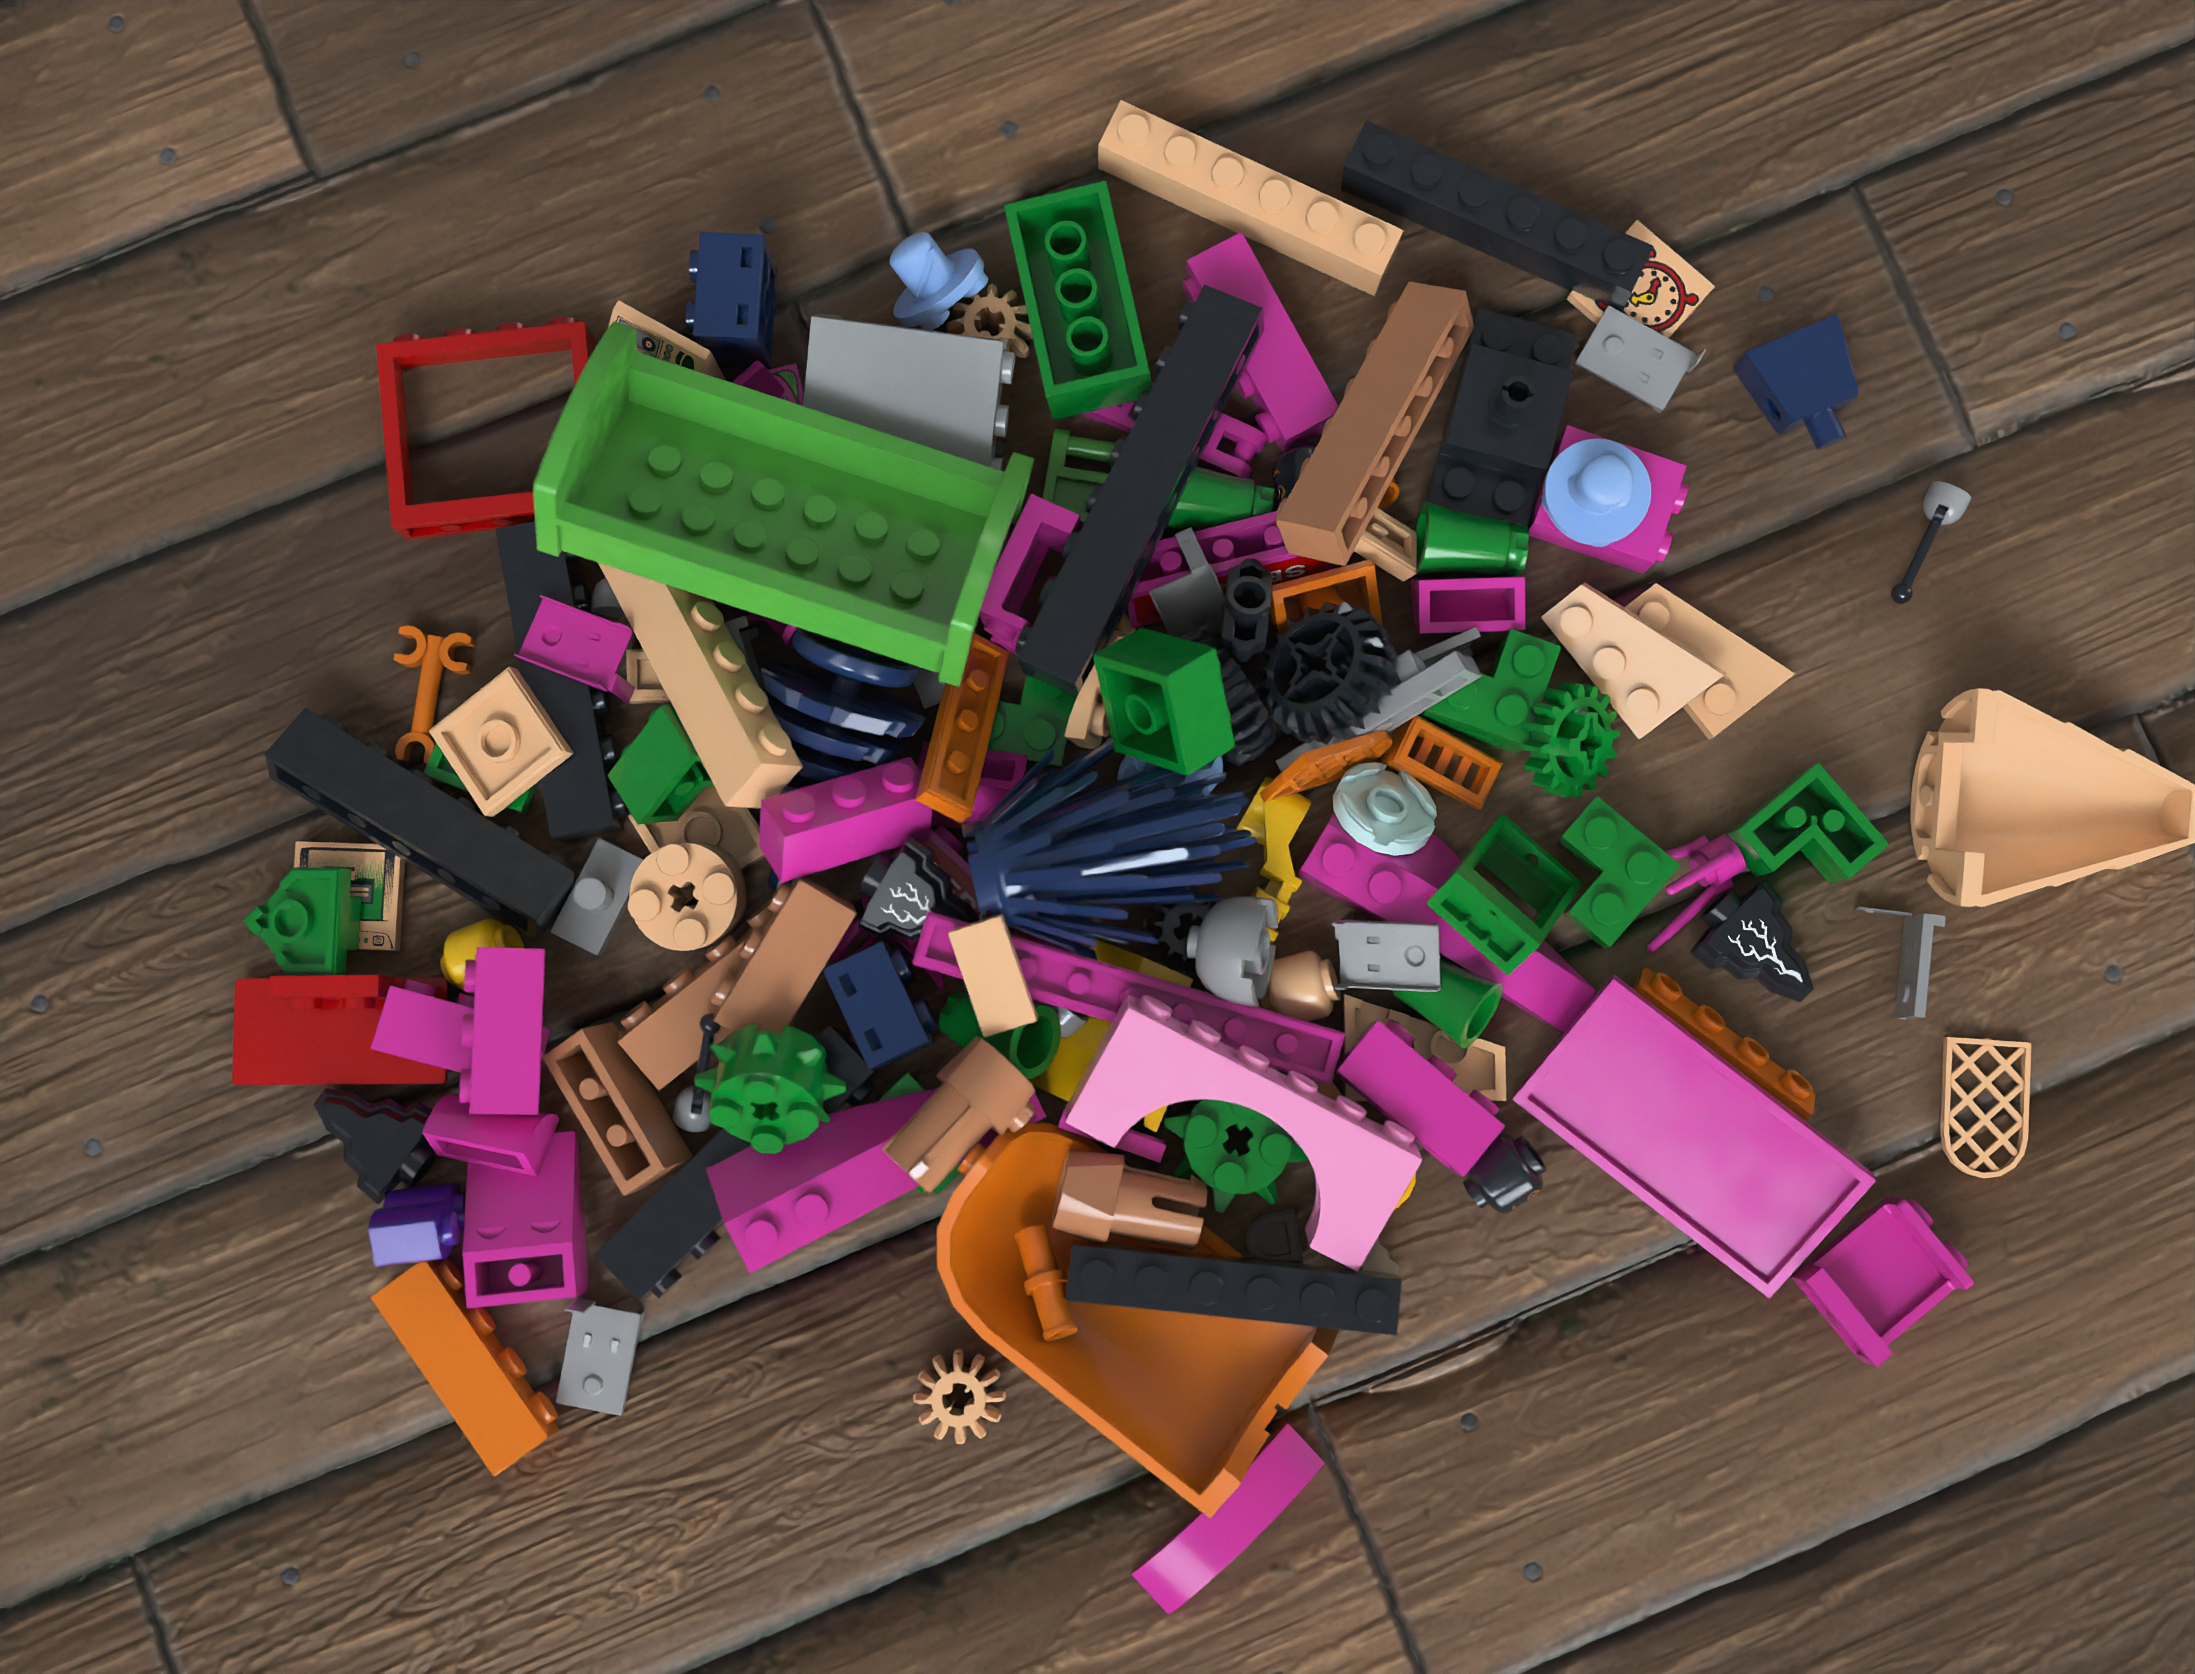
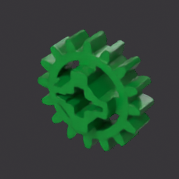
(1570, 739)

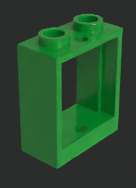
(1485, 914)

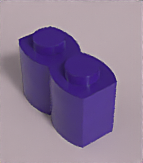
(417, 1224)

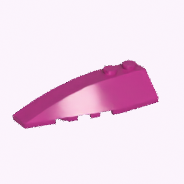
(1398, 890)
(818, 1182)

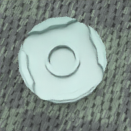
(1384, 809)

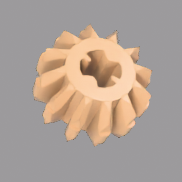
(1001, 315)
(974, 1407)

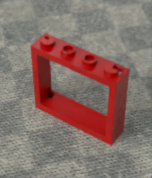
(461, 346)

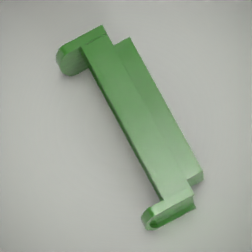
(774, 507)

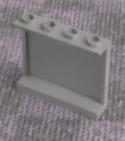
(912, 384)

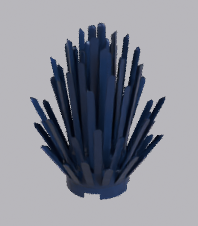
(1063, 853)

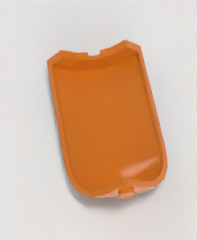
(1161, 1385)

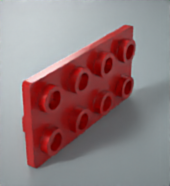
(320, 1031)

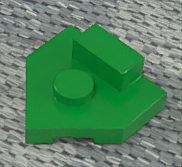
(310, 921)

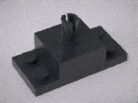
(1503, 417)

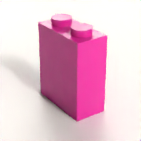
(1650, 539)

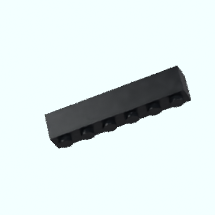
(1494, 216)
(578, 791)
(420, 822)
(685, 1213)
(1234, 1287)

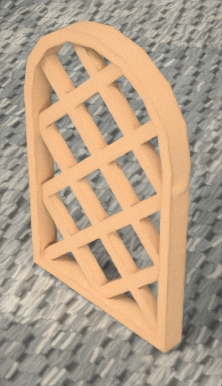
(2021, 1118)

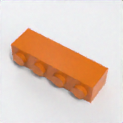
(467, 1363)

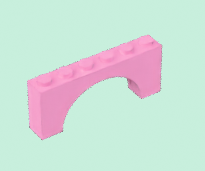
(1160, 1061)

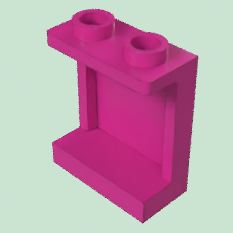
(1037, 531)
(1882, 1277)

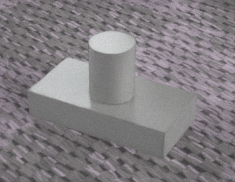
(597, 898)

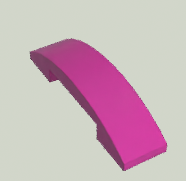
(1207, 1544)

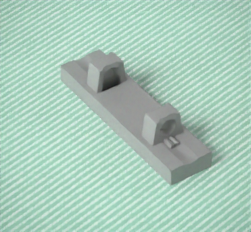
(1419, 691)

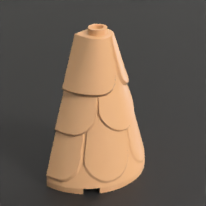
(2034, 802)

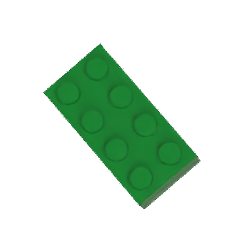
(1078, 300)

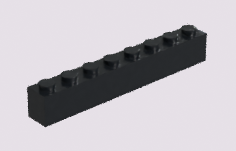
(1141, 489)

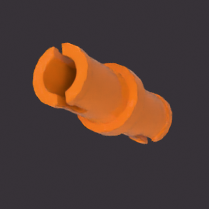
(1045, 1282)

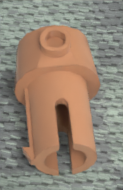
(976, 1094)
(1105, 1196)

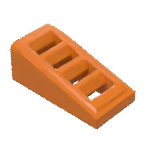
(1430, 734)

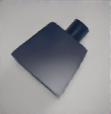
(1802, 380)

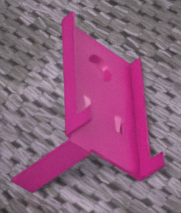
(578, 646)

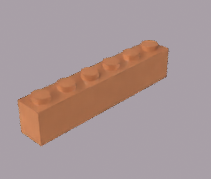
(1375, 423)

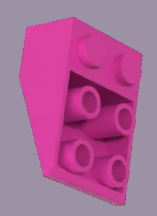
(526, 1230)

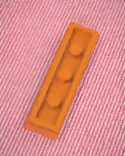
(963, 733)

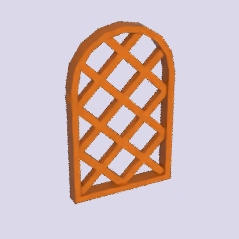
(1327, 764)

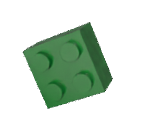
(1164, 700)

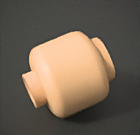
(1302, 987)

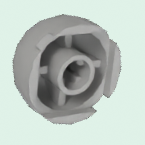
(1235, 948)

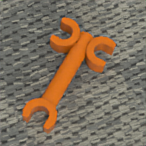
(433, 654)

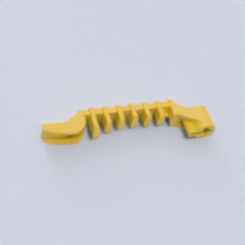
(1273, 827)

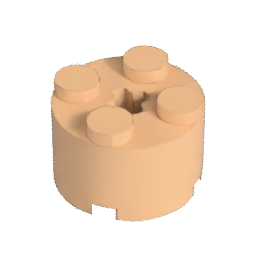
(657, 899)

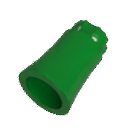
(1218, 500)
(1468, 543)
(1461, 1005)
(1026, 1047)

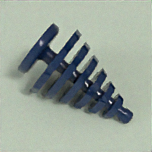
(836, 717)

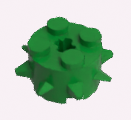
(769, 1086)
(1231, 1172)

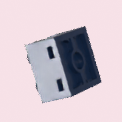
(733, 298)
(881, 1006)

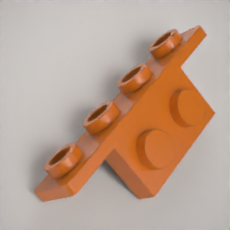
(1742, 1053)

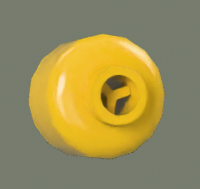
(464, 942)

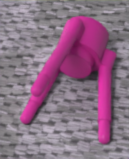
(1712, 864)

